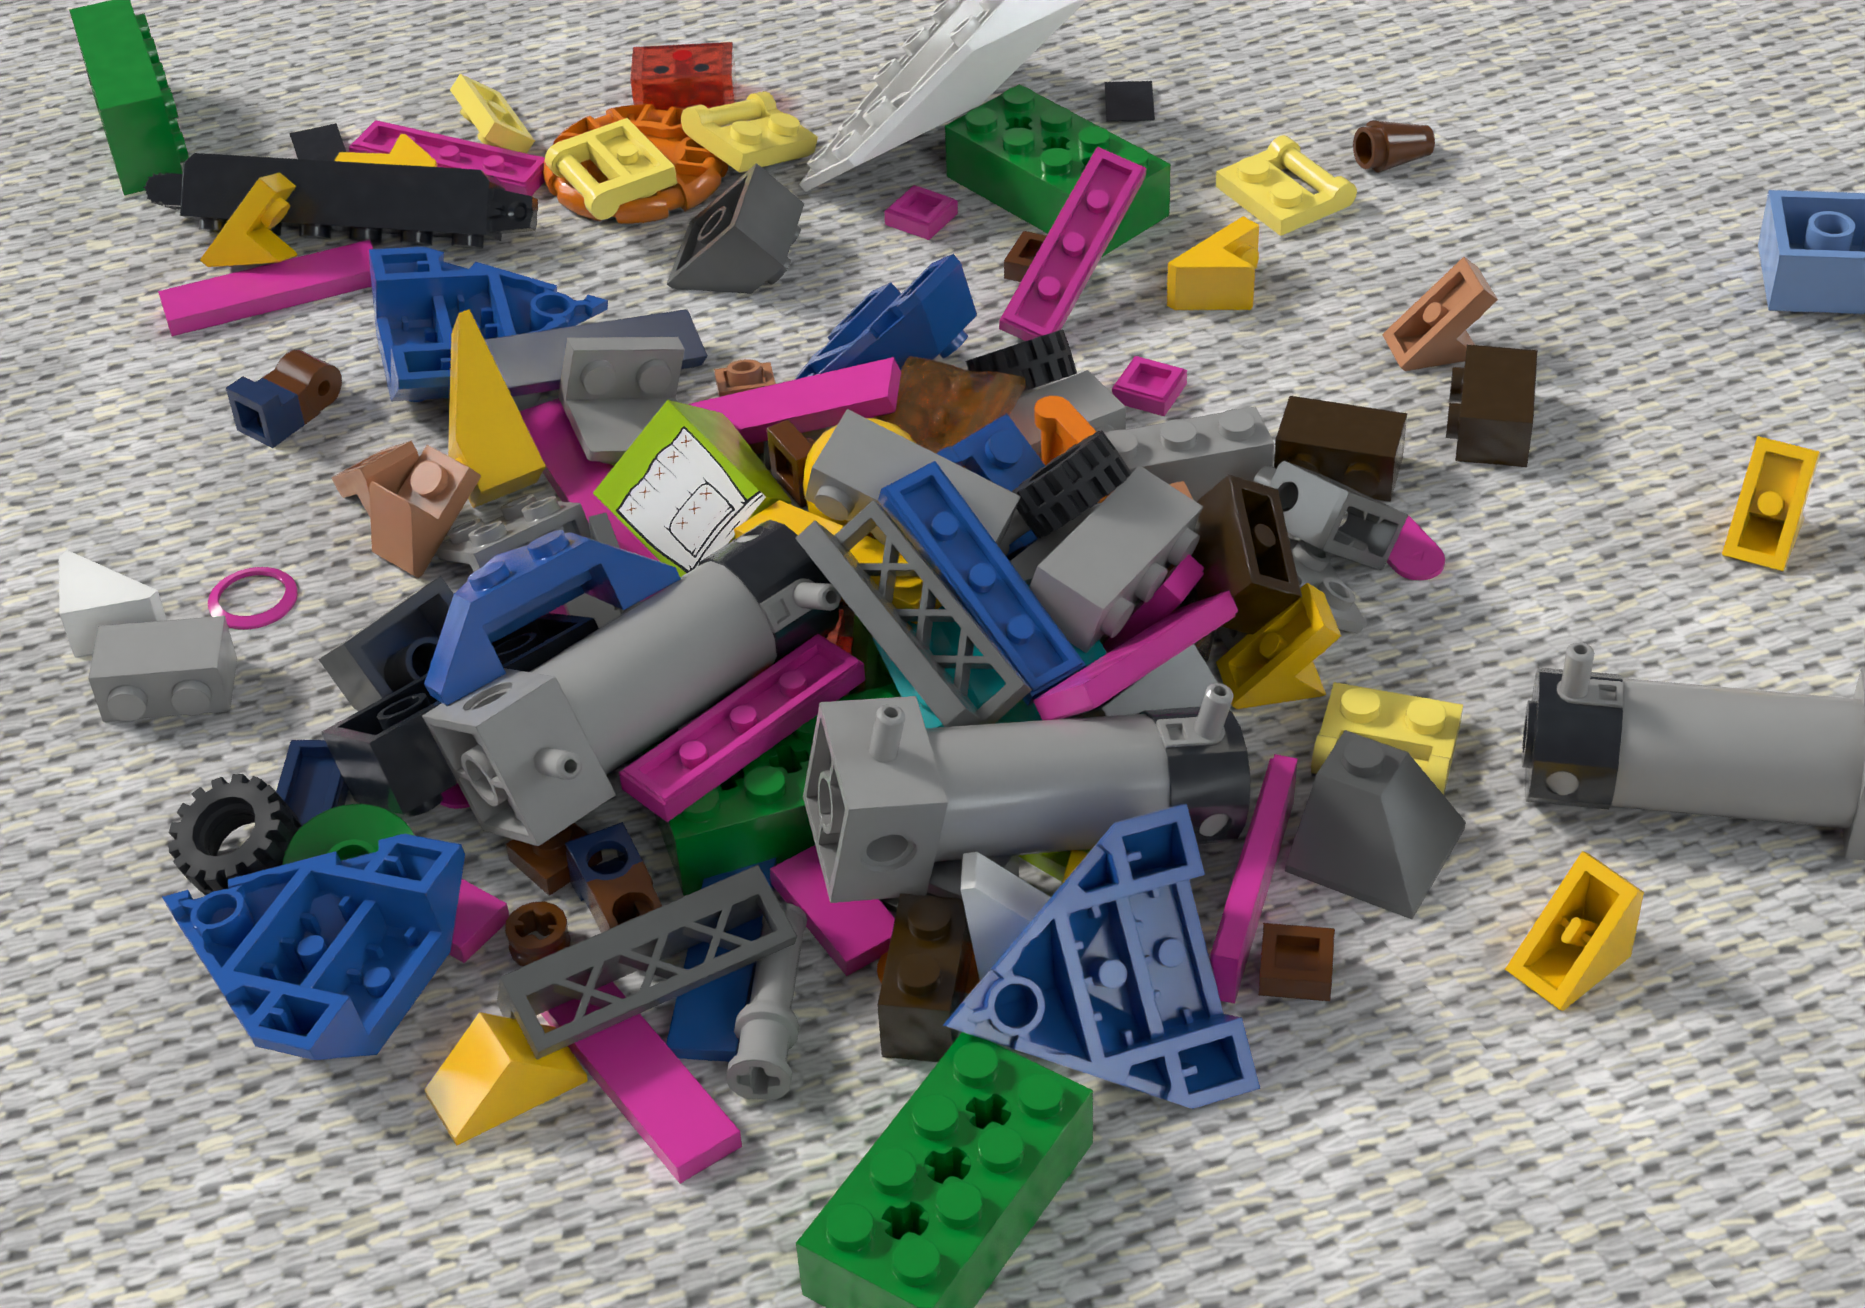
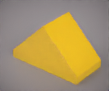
(1579, 933)
(497, 1077)

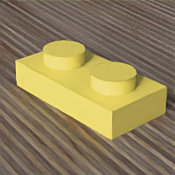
(491, 115)

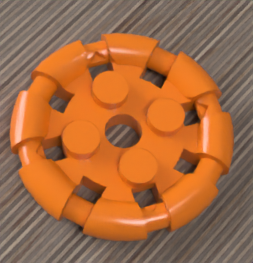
(696, 167)

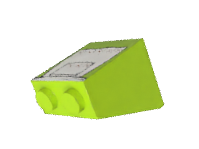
(688, 485)

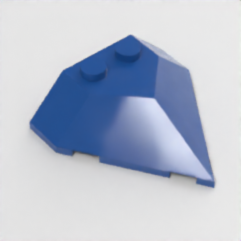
(420, 301)
(888, 324)
(524, 587)
(326, 948)
(1120, 974)

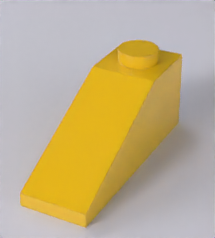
(485, 421)

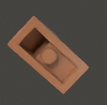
(1436, 324)
(386, 467)
(415, 521)

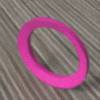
(258, 620)

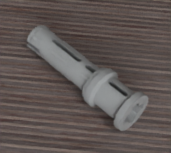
(768, 1024)

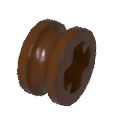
(540, 917)

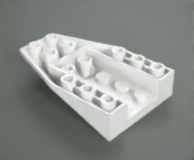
(940, 76)

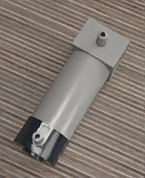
(543, 740)
(1695, 749)
(903, 795)

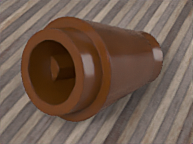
(1391, 144)

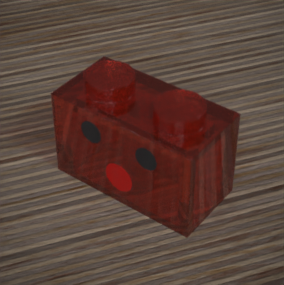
(684, 75)

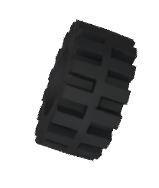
(1037, 360)
(1070, 484)
(219, 813)

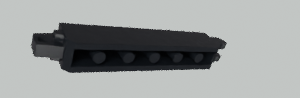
(352, 198)

